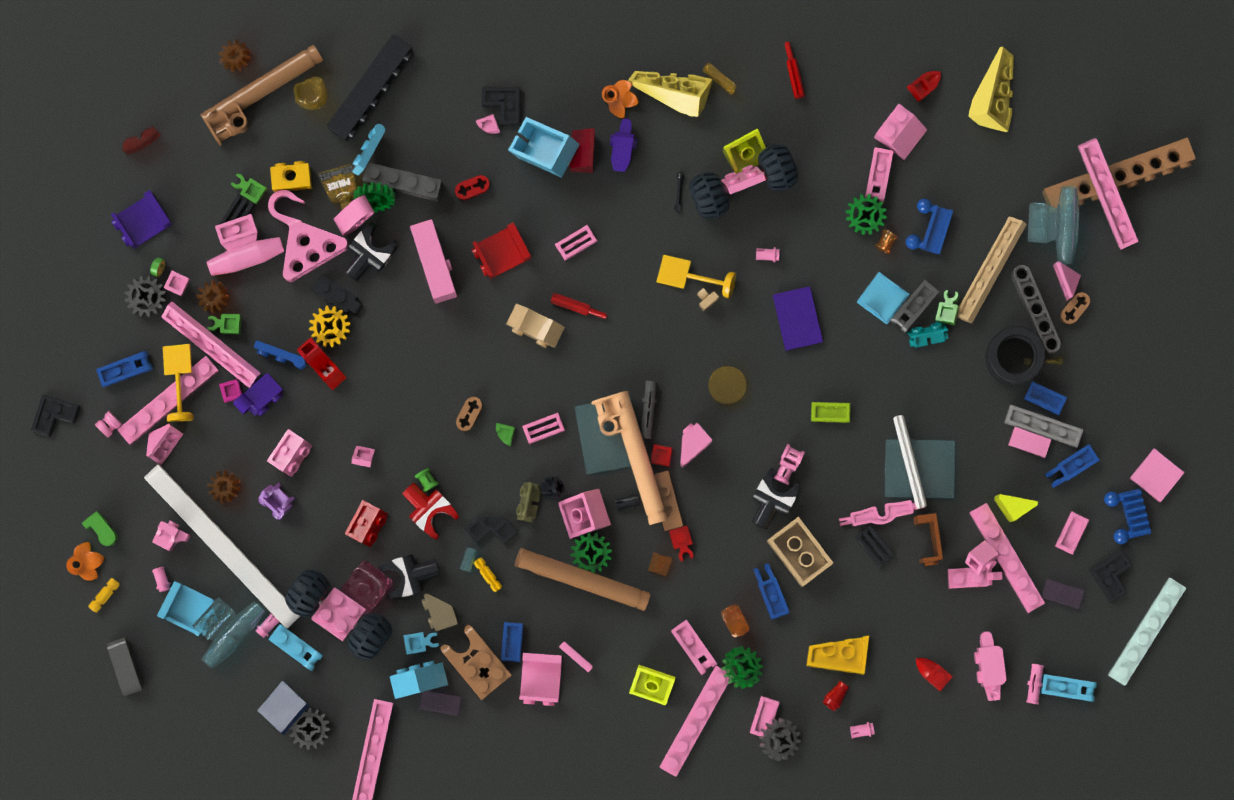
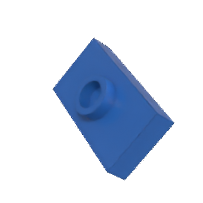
(1045, 398)
(512, 642)

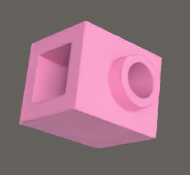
(982, 558)

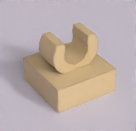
(707, 300)

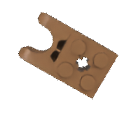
(477, 657)

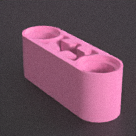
(353, 215)

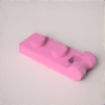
(879, 173)
(693, 646)

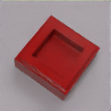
(661, 455)

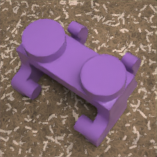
(276, 500)

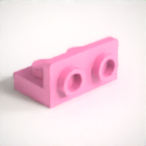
(289, 453)

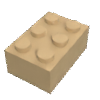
(800, 552)

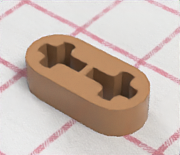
(1078, 311)
(465, 411)

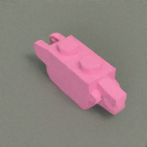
(991, 666)

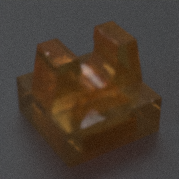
(659, 564)

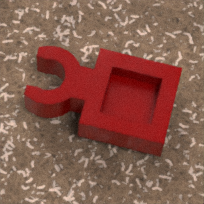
(681, 539)

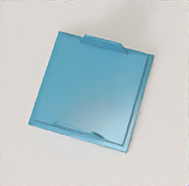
(883, 298)

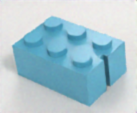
(546, 147)

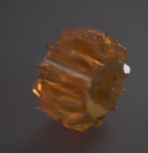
(238, 61)
(218, 290)
(217, 488)
(735, 620)

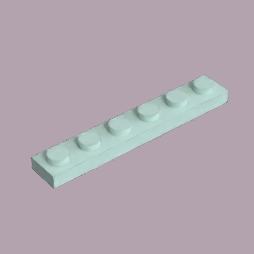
(1147, 631)

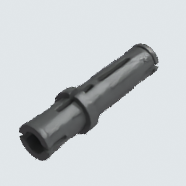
(650, 386)

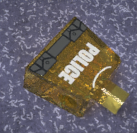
(339, 184)

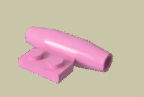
(242, 247)

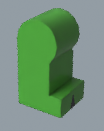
(105, 532)

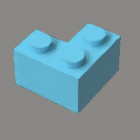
(418, 679)

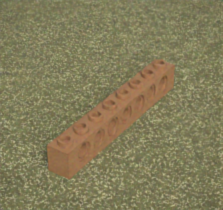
(1180, 148)

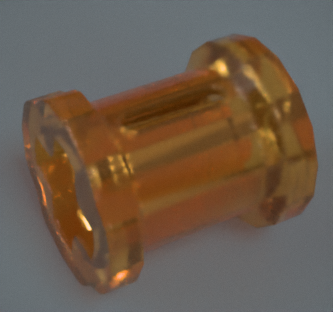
(886, 241)

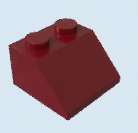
(584, 155)

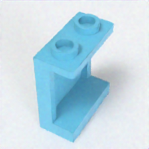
(184, 607)

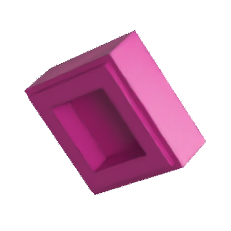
(230, 390)

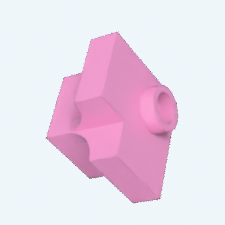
(169, 535)

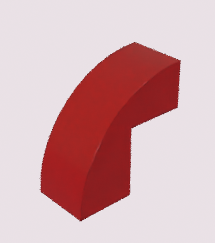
(321, 363)

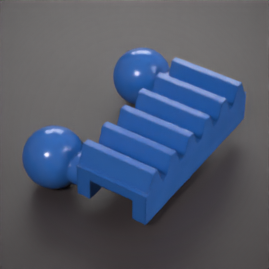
(936, 228)
(1134, 513)

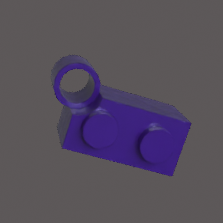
(259, 396)

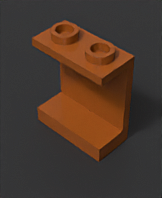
(932, 520)

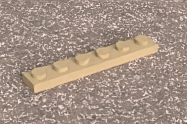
(990, 269)

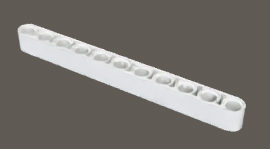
(221, 545)

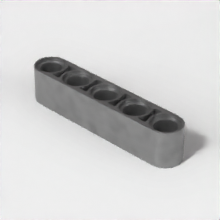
(1035, 299)

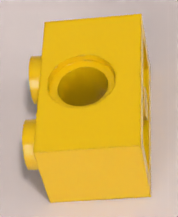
(301, 182)

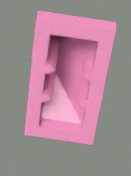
(1067, 278)
(162, 443)

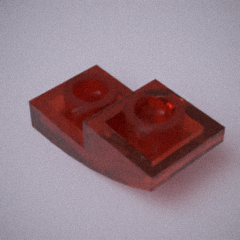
(134, 145)

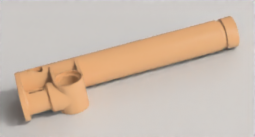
(621, 413)

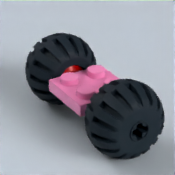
(776, 169)
(338, 614)

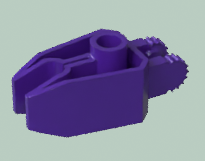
(622, 144)

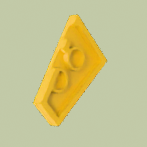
(840, 656)

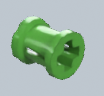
(426, 479)

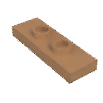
(669, 501)

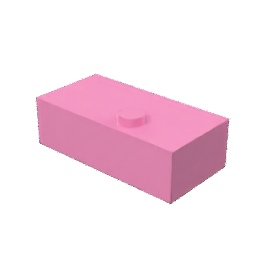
(433, 261)

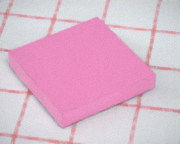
(1156, 475)

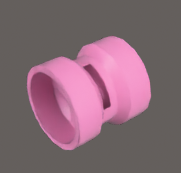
(111, 420)

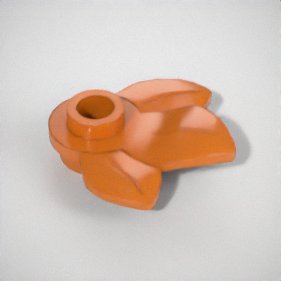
(622, 98)
(88, 562)

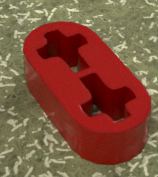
(474, 191)

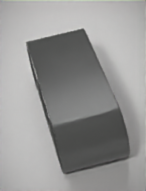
(124, 666)

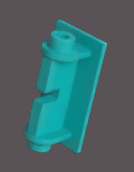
(934, 332)

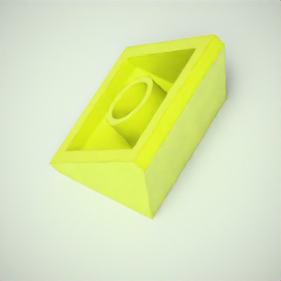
(744, 151)
(1014, 507)
(652, 685)

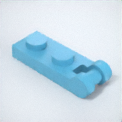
(368, 148)
(295, 647)
(1067, 687)

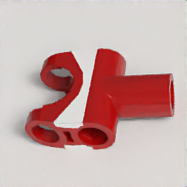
(427, 508)

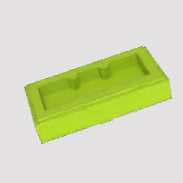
(830, 412)

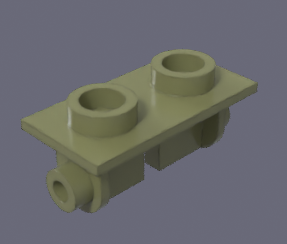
(528, 492)

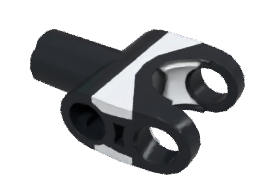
(367, 254)
(772, 501)
(410, 574)

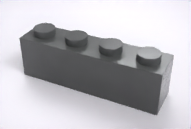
(404, 181)

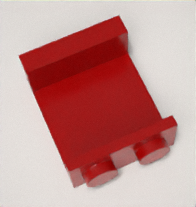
(501, 251)

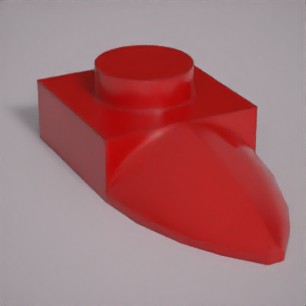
(924, 84)
(933, 673)

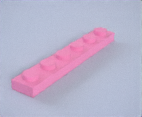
(1107, 193)
(210, 344)
(167, 401)
(1007, 558)
(695, 722)
(373, 750)

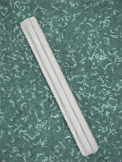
(910, 462)

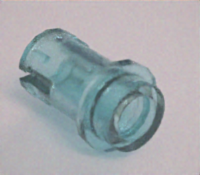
(468, 559)

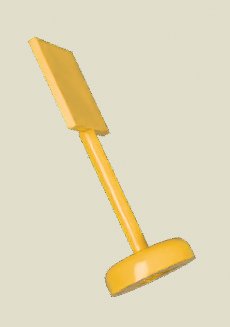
(675, 272)
(178, 361)

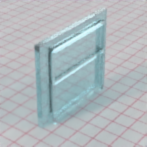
(599, 451)
(934, 463)

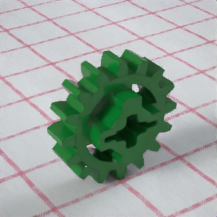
(377, 195)
(873, 208)
(582, 554)
(742, 667)

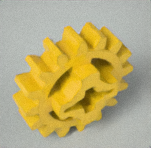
(323, 321)

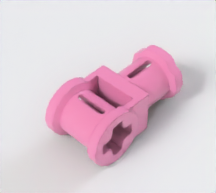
(788, 462)

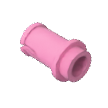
(767, 254)
(161, 579)
(267, 626)
(862, 730)

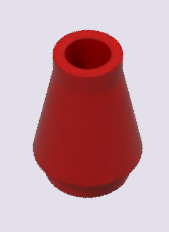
(835, 697)

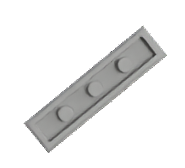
(1043, 426)

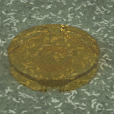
(727, 385)

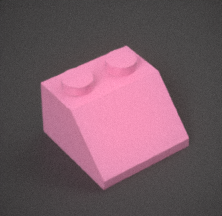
(900, 132)
(693, 443)
(584, 513)

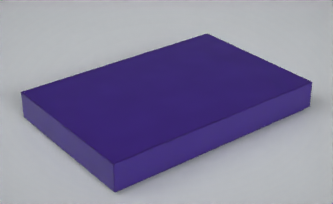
(797, 318)

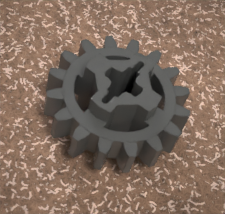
(139, 301)
(309, 737)
(773, 746)

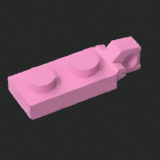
(968, 578)

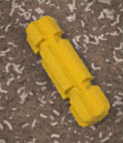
(487, 574)
(104, 595)

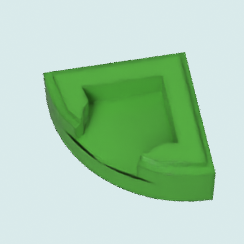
(505, 433)

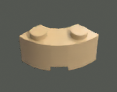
(535, 326)

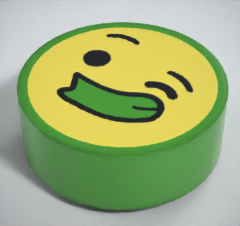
(157, 267)

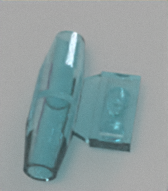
(1057, 224)
(226, 629)

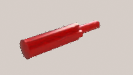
(794, 73)
(576, 306)

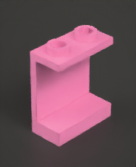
(540, 678)

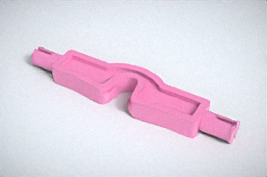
(871, 514)

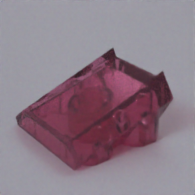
(366, 586)

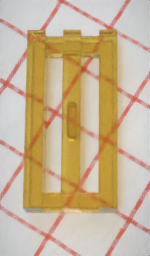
(719, 78)

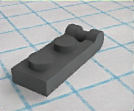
(915, 305)

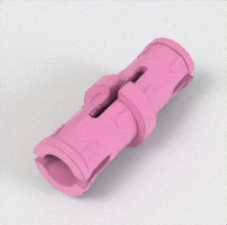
(1035, 684)

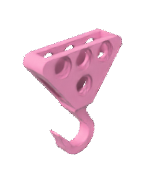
(297, 230)

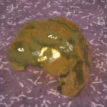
(311, 93)

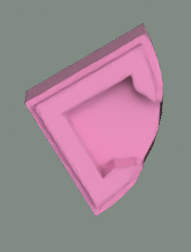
(488, 124)

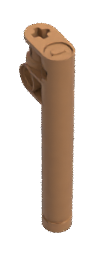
(223, 115)
(582, 579)

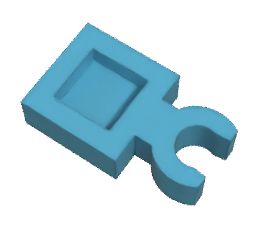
(416, 642)

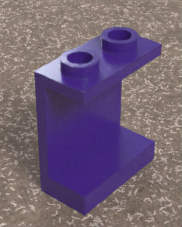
(141, 220)

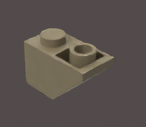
(441, 613)

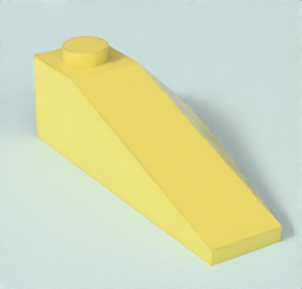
(679, 93)
(991, 100)

